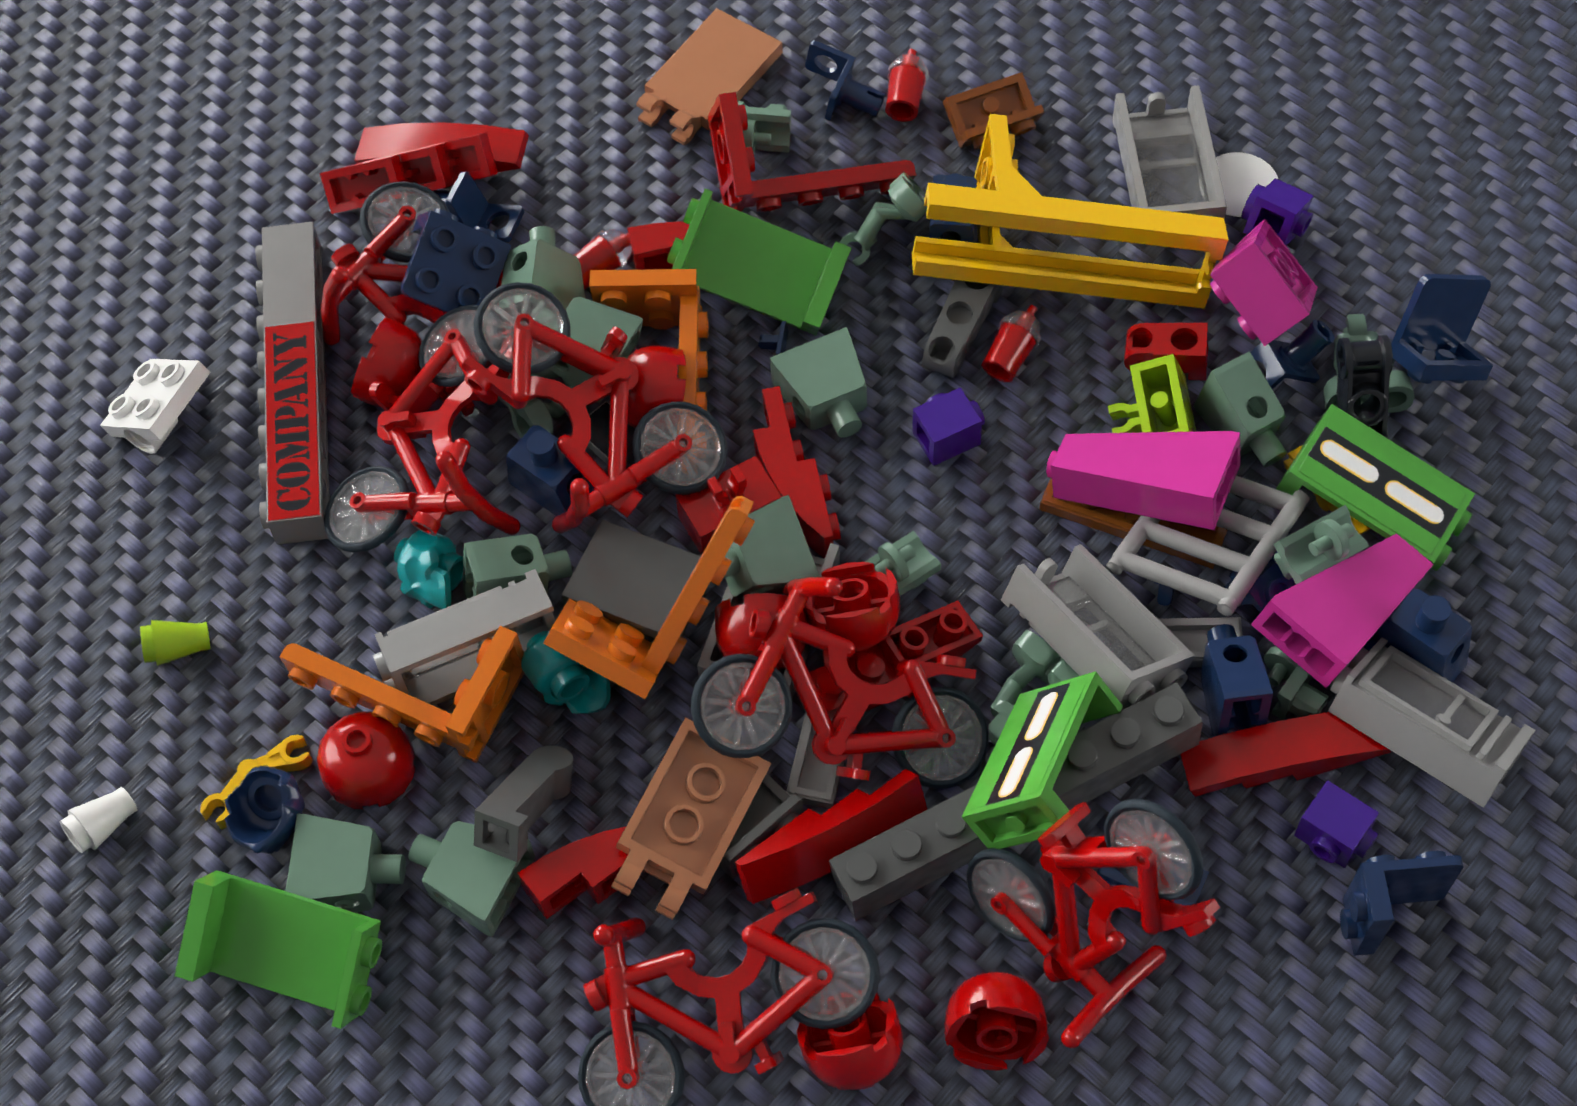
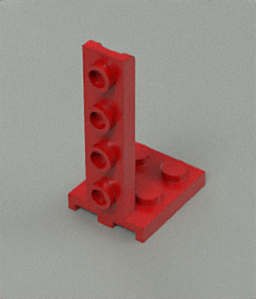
(736, 162)

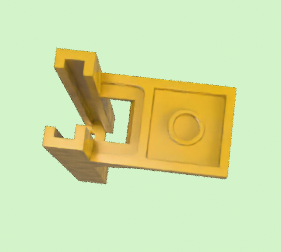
(1010, 201)

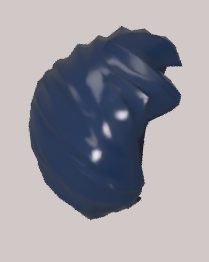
(264, 809)

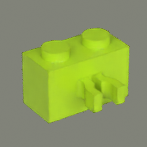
(1160, 398)

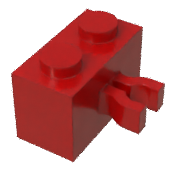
(705, 509)

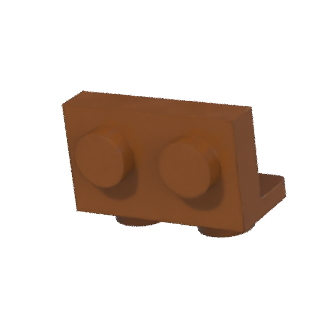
(1008, 97)

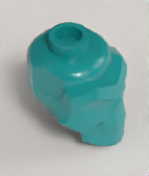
(428, 568)
(564, 679)

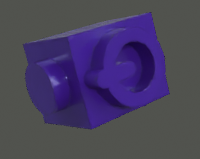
(1281, 206)

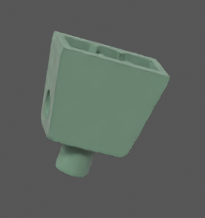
(545, 266)
(590, 325)
(823, 382)
(1242, 401)
(771, 552)
(506, 559)
(340, 863)
(468, 878)

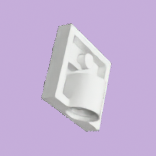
(154, 402)

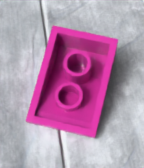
(1264, 284)

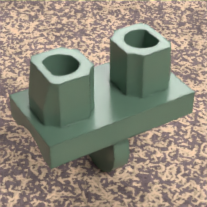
(768, 128)
(1318, 546)
(907, 560)
(1296, 694)

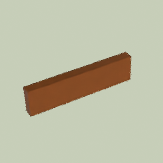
(1120, 523)

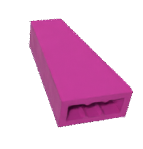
(1149, 473)
(1340, 609)

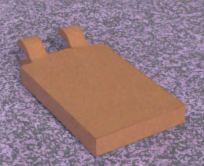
(714, 60)
(687, 817)

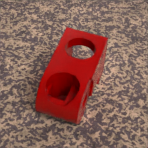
(1156, 340)

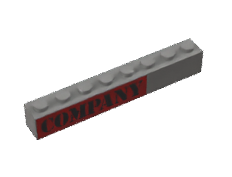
(293, 384)

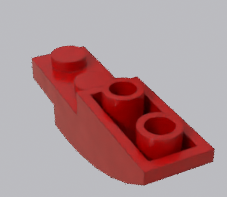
(793, 475)
(923, 638)

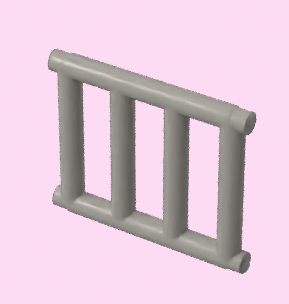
(1247, 567)

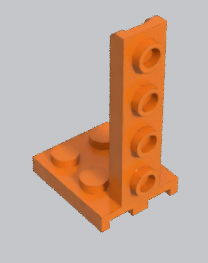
(663, 301)
(620, 649)
(477, 700)

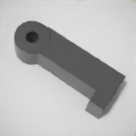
(959, 325)
(522, 800)

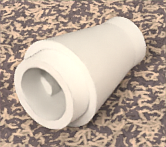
(97, 819)

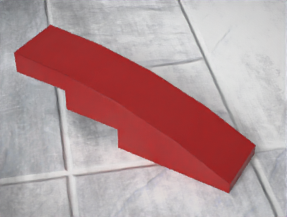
(380, 141)
(428, 166)
(1276, 750)
(808, 842)

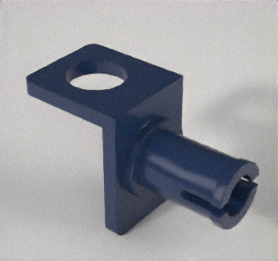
(846, 89)
(473, 210)
(1294, 358)

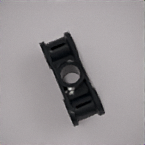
(1364, 370)

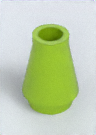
(173, 640)

